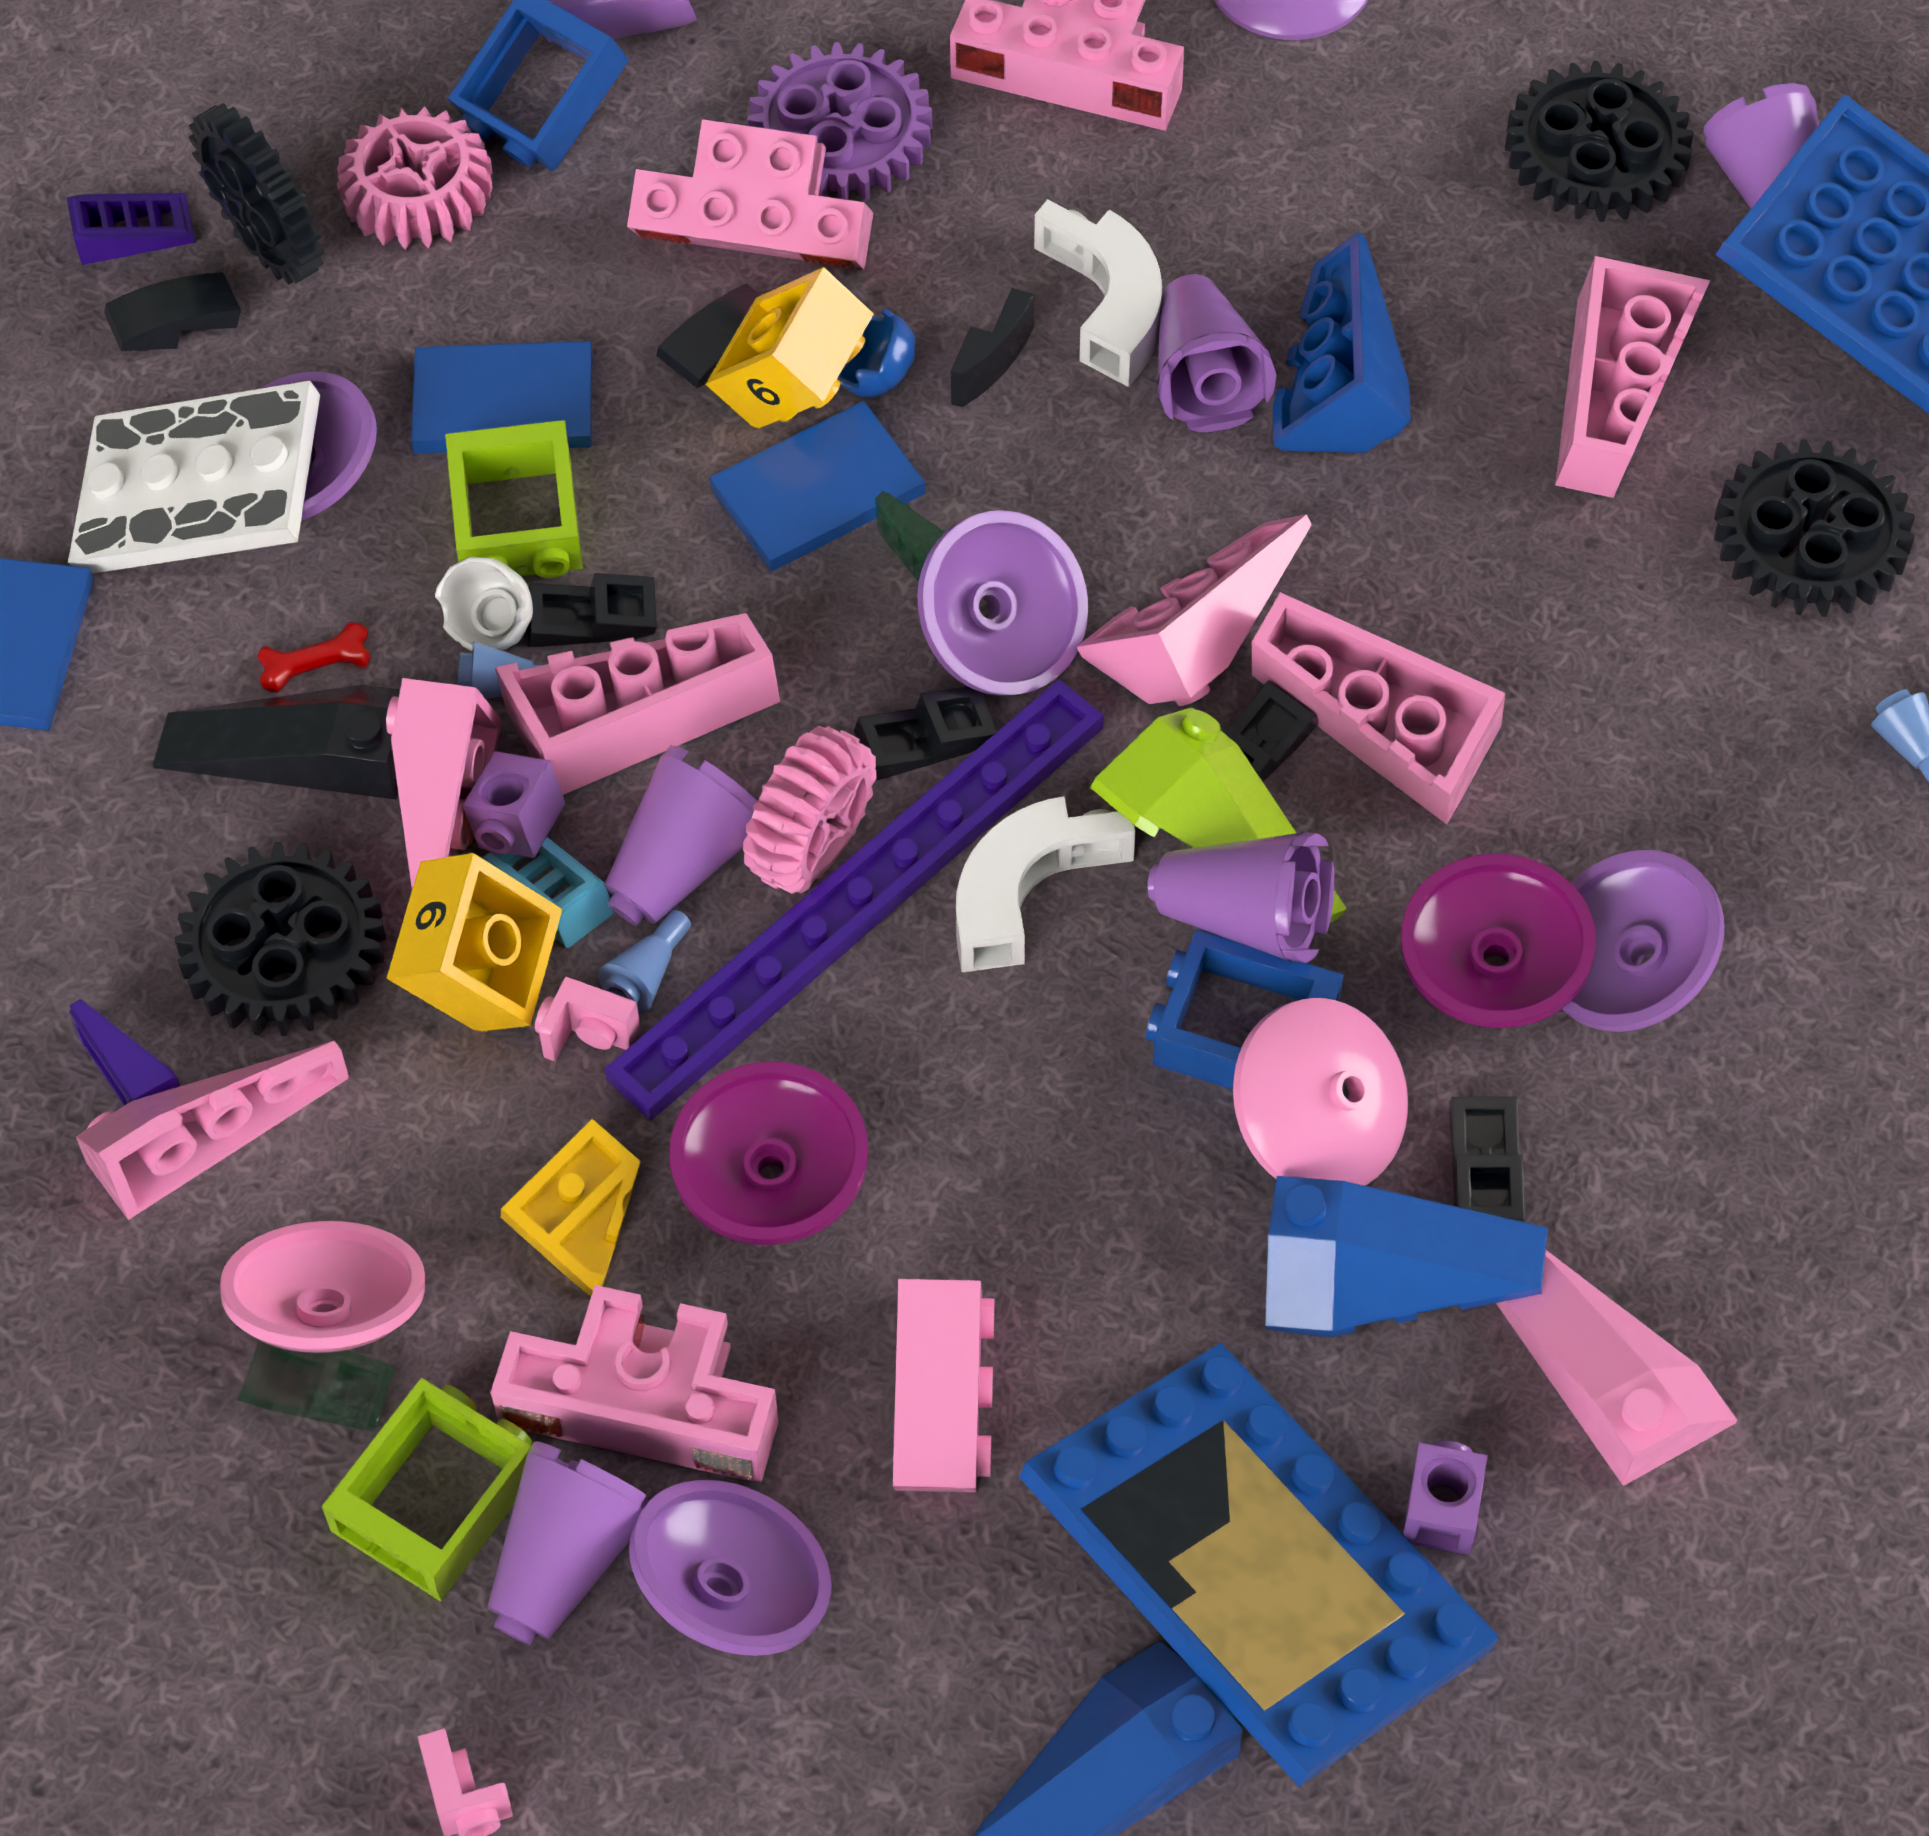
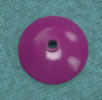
(1505, 910)
(762, 1119)

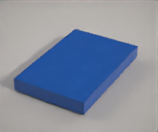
(501, 387)
(815, 485)
(38, 633)

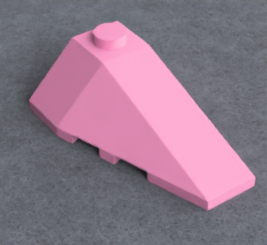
(1195, 633)
(439, 751)
(183, 1131)
(1616, 1374)

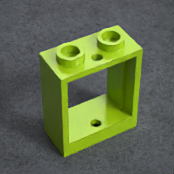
(507, 455)
(394, 1545)

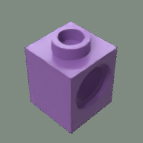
(514, 804)
(1440, 1523)

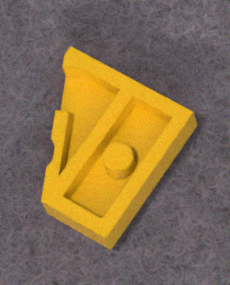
(577, 1205)

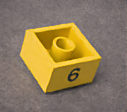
(791, 349)
(474, 943)

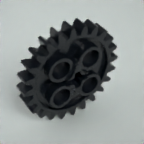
(1599, 141)
(256, 193)
(1778, 497)
(280, 938)

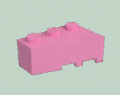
(941, 1385)

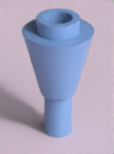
(479, 671)
(1905, 726)
(641, 967)

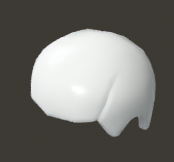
(484, 595)

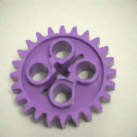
(857, 107)

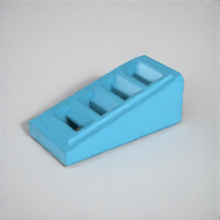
(582, 903)

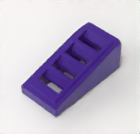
(114, 242)
(123, 1062)

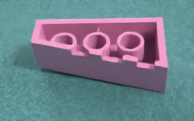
(1621, 355)
(638, 698)
(1381, 701)

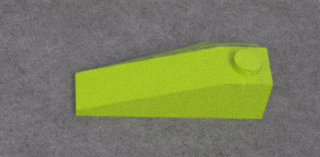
(1193, 785)

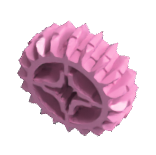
(414, 177)
(809, 809)

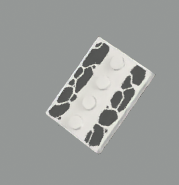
(195, 478)

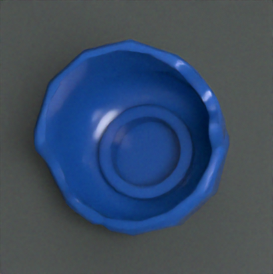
(883, 358)

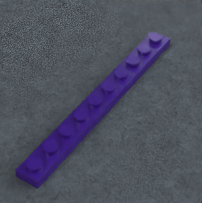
(852, 900)

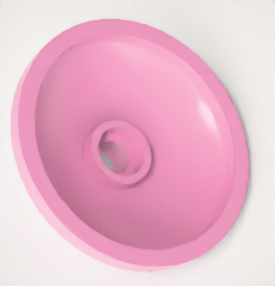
(1294, 1100)
(322, 1286)

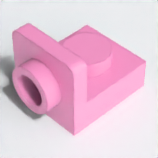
(594, 1015)
(449, 1778)

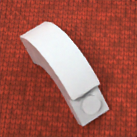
(1119, 260)
(1015, 859)

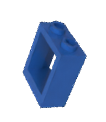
(502, 56)
(1204, 1056)

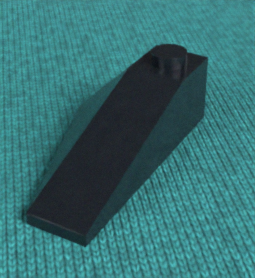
(297, 740)

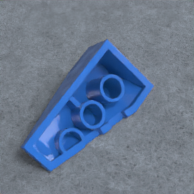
(1349, 365)
(1376, 1255)
(1122, 1752)

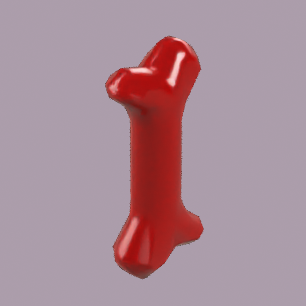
(283, 666)

